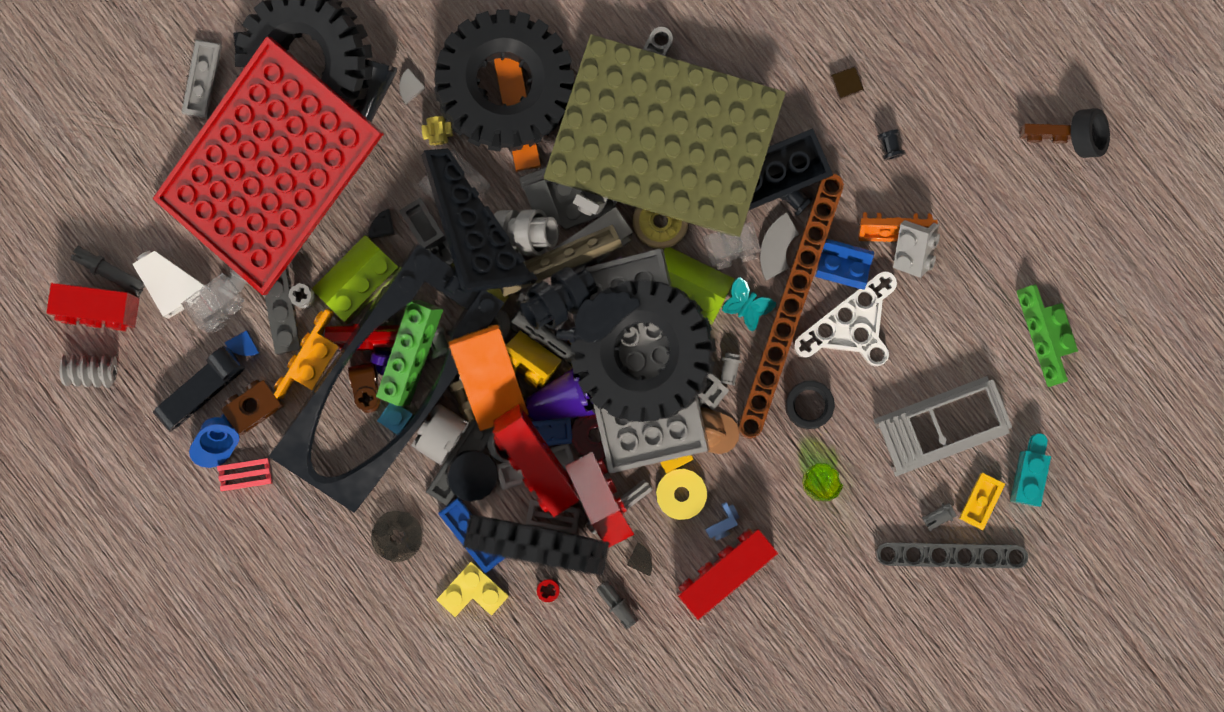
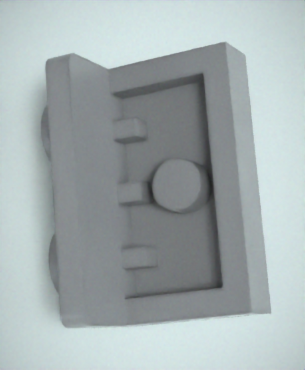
(916, 248)

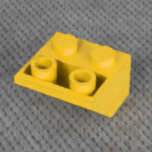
(532, 360)

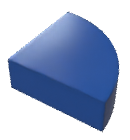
(243, 345)

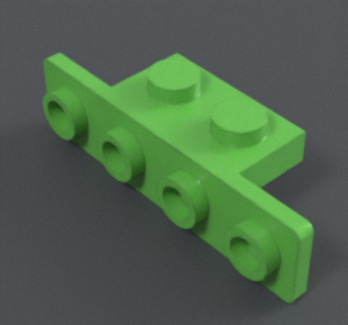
(1049, 333)

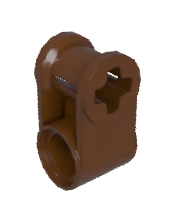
(364, 382)

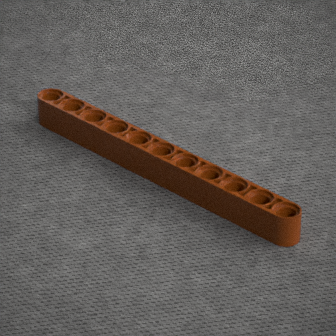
(790, 292)

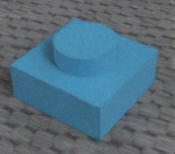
(395, 418)

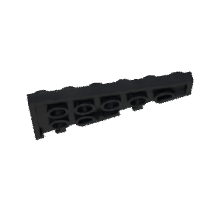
(473, 233)

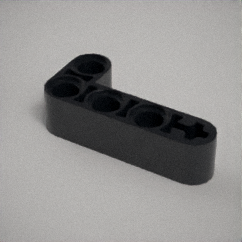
(199, 389)

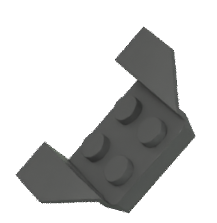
(557, 202)

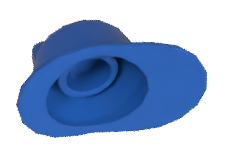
(214, 442)

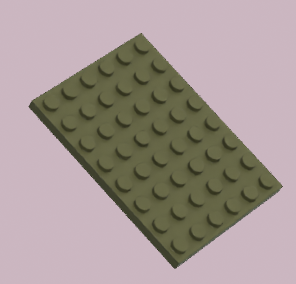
(664, 135)

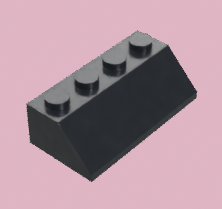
(791, 167)

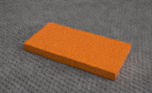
(487, 375)

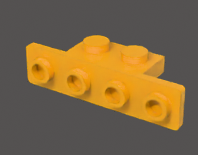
(312, 359)

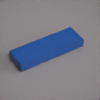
(456, 518)

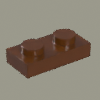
(1036, 132)

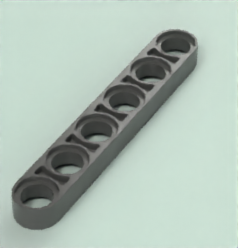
(951, 558)

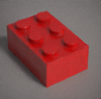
(92, 307)

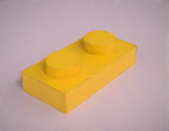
(981, 501)

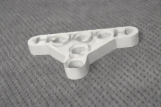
(862, 317)

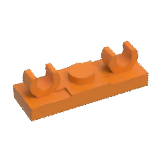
(887, 229)

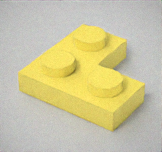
(469, 585)

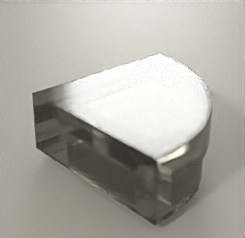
(641, 560)

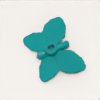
(746, 305)

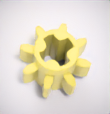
(437, 130)

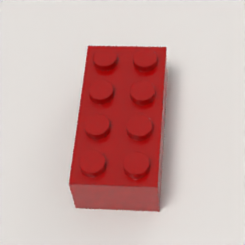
(535, 460)
(727, 573)

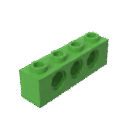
(409, 353)

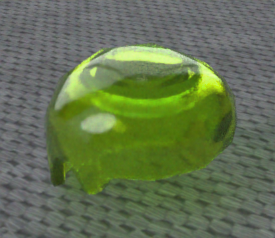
(822, 482)

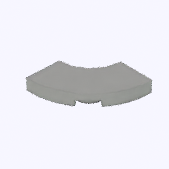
(775, 246)

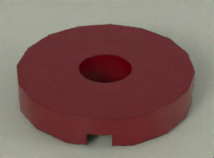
(581, 439)

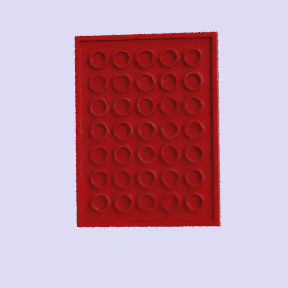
(267, 165)

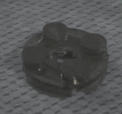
(404, 523)

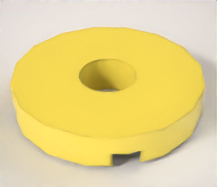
(695, 487)

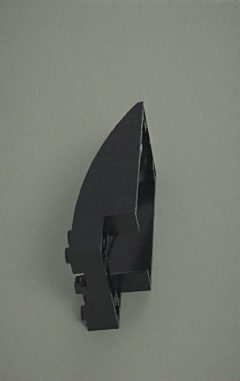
(295, 445)

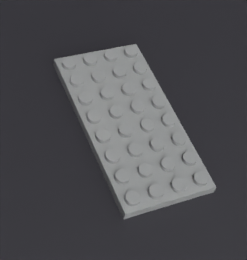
(644, 353)

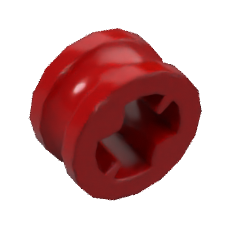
(546, 582)

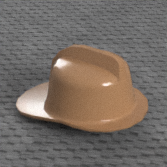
(720, 431)

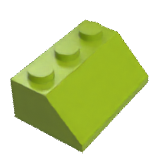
(356, 279)
(699, 281)

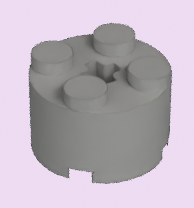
(440, 434)

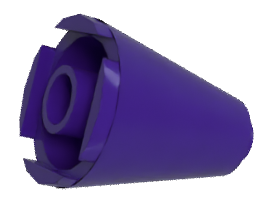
(560, 399)

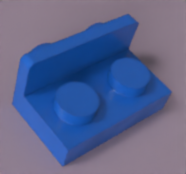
(844, 264)

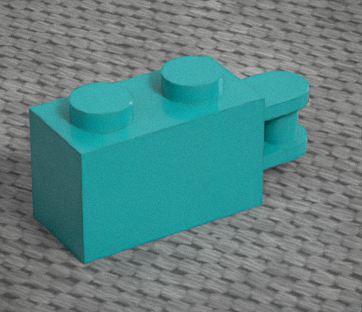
(1031, 473)

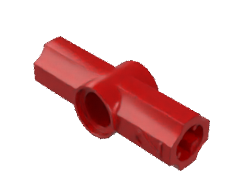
(381, 338)

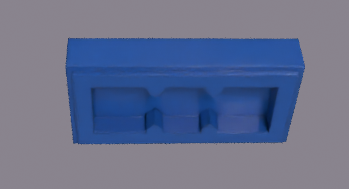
(555, 431)

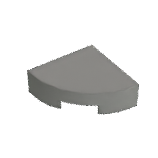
(409, 86)

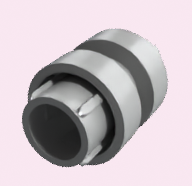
(529, 230)

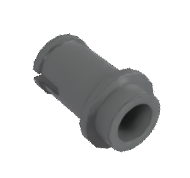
(939, 516)

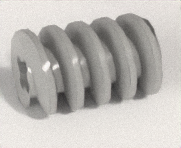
(88, 372)

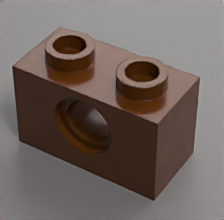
(266, 406)

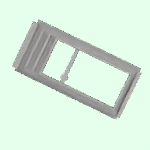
(903, 442)

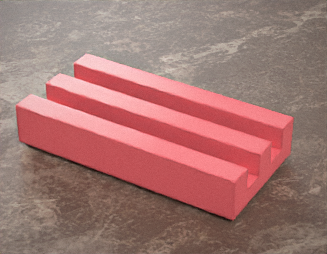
(222, 477)

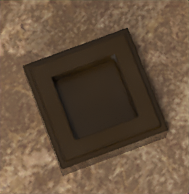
(847, 83)

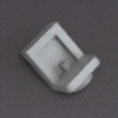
(589, 203)

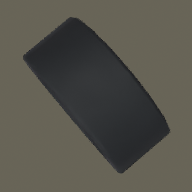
(1090, 133)
(822, 390)

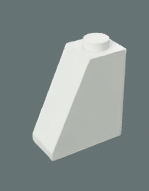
(166, 282)

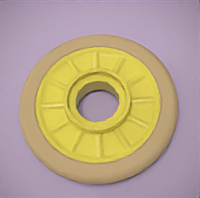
(655, 236)

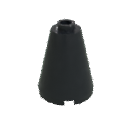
(377, 90)

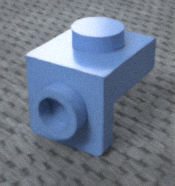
(722, 528)

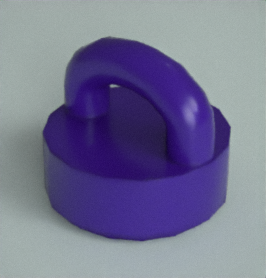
(380, 358)

